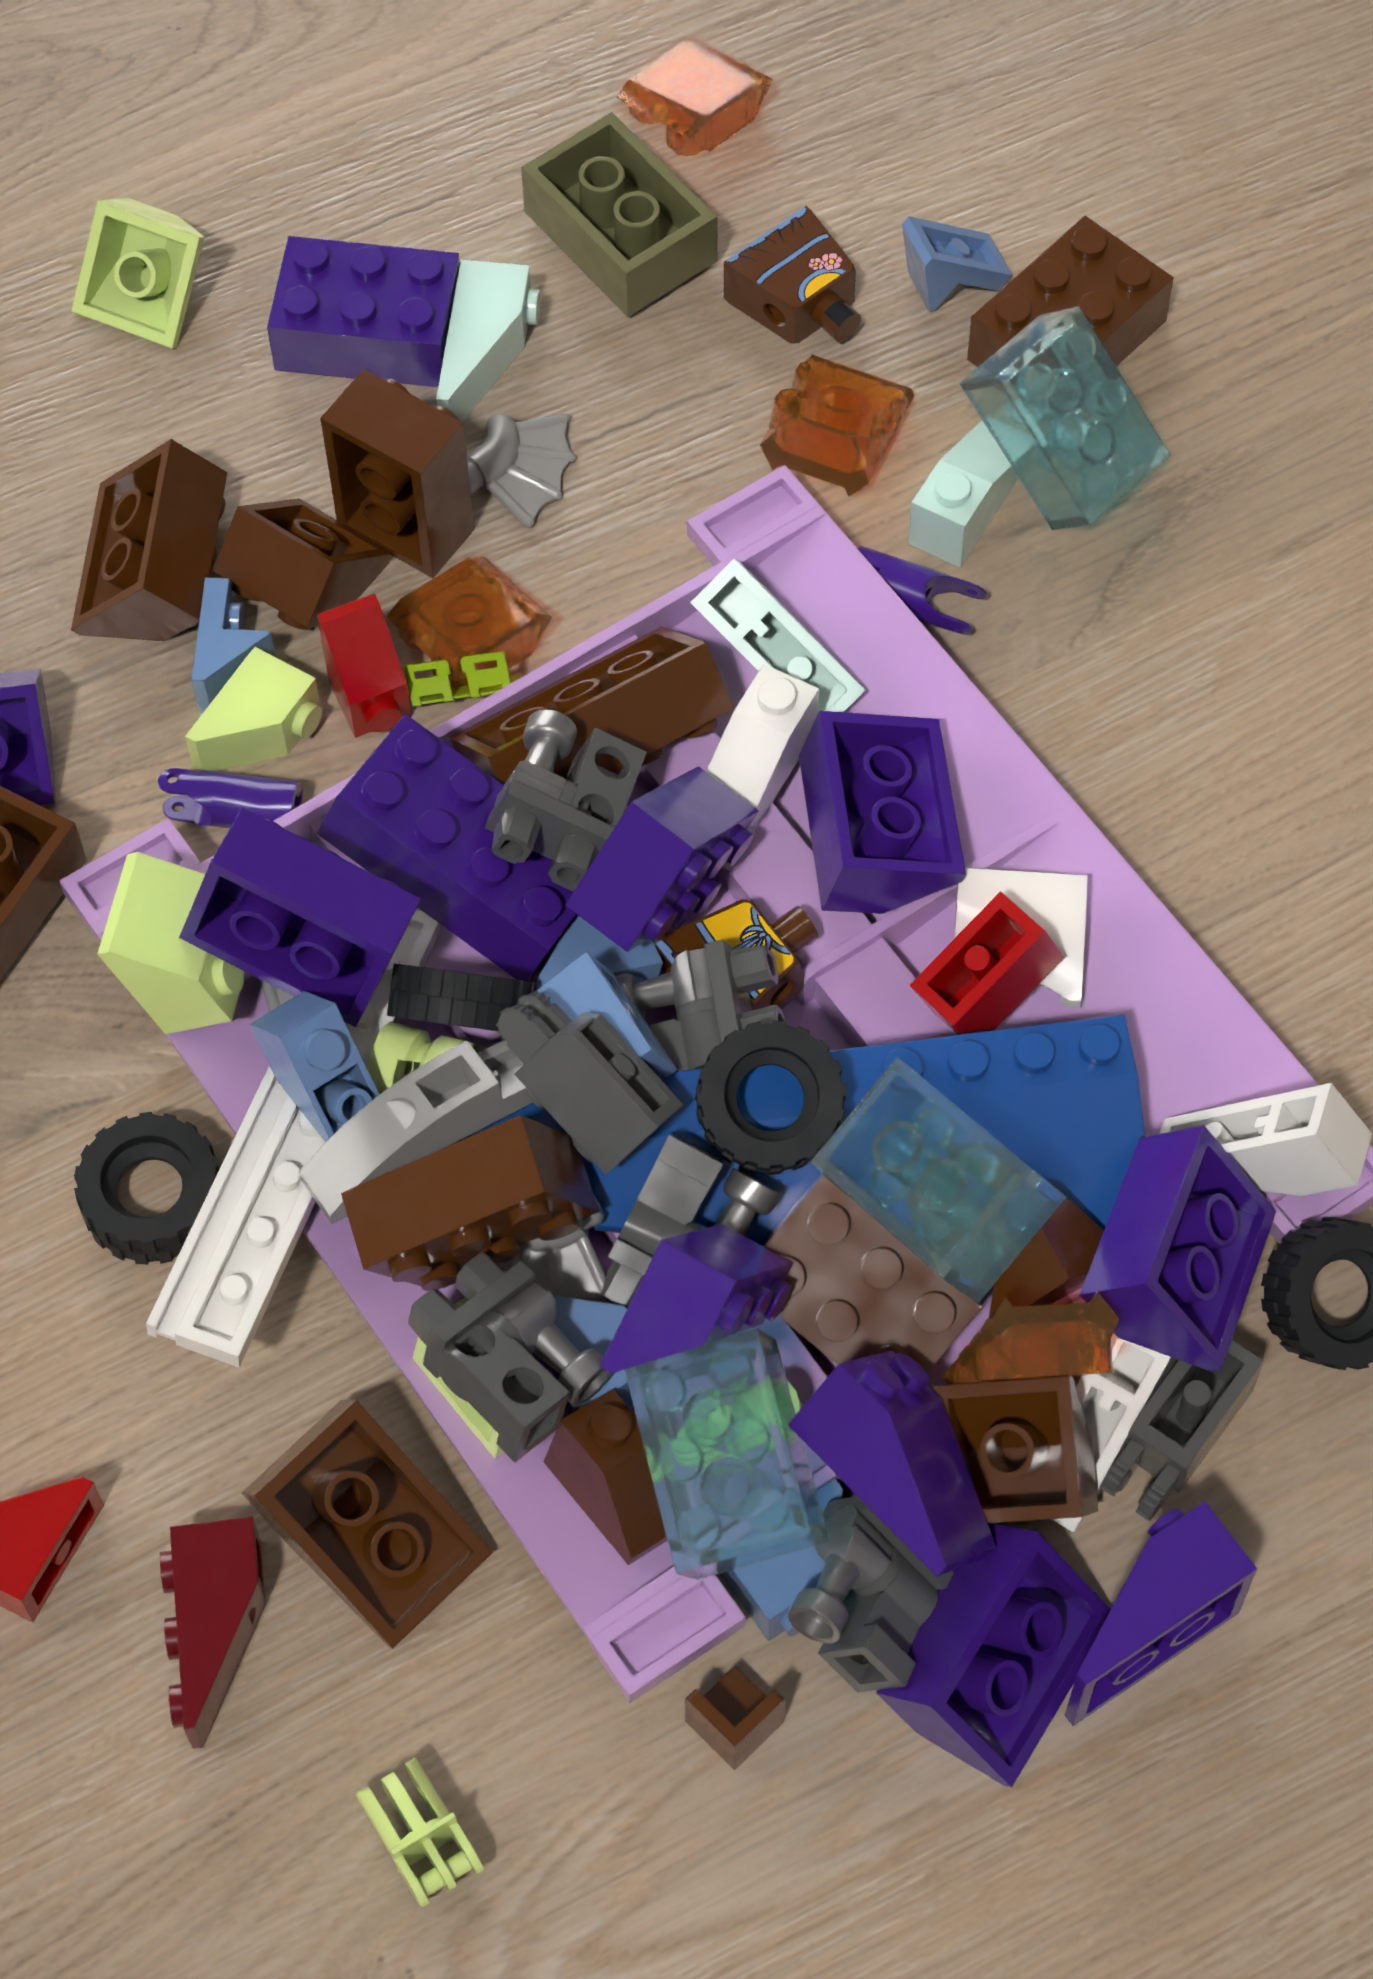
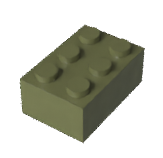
(620, 214)

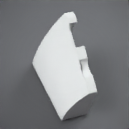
(1049, 899)

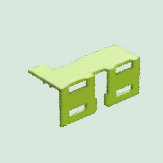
(439, 689)

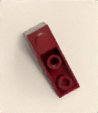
(218, 1602)

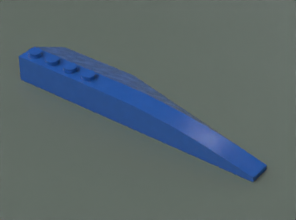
(1046, 1091)

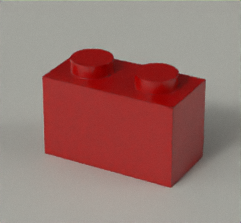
(987, 968)

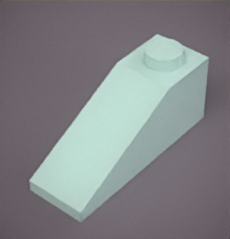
(485, 330)
(961, 497)
(773, 636)

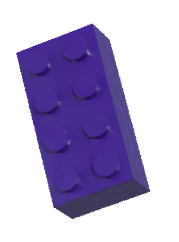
(421, 822)

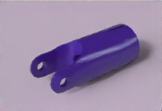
(919, 584)
(217, 796)

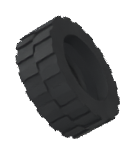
(452, 996)
(781, 1047)
(113, 1154)
(1290, 1286)

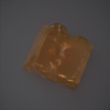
(696, 96)
(834, 423)
(469, 614)
(1038, 1343)

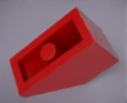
(363, 666)
(40, 1539)

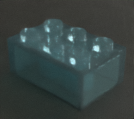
(1065, 419)
(938, 1180)
(723, 1455)

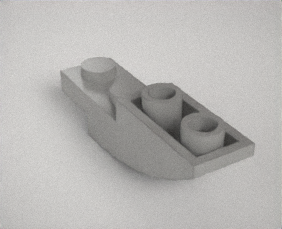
(415, 1118)

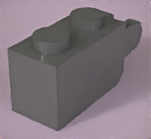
(586, 1078)
(1182, 1425)

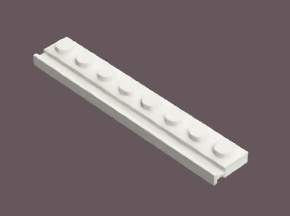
(259, 1202)

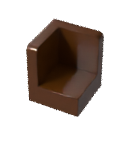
(734, 1716)

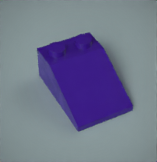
(899, 1455)
(1176, 1594)

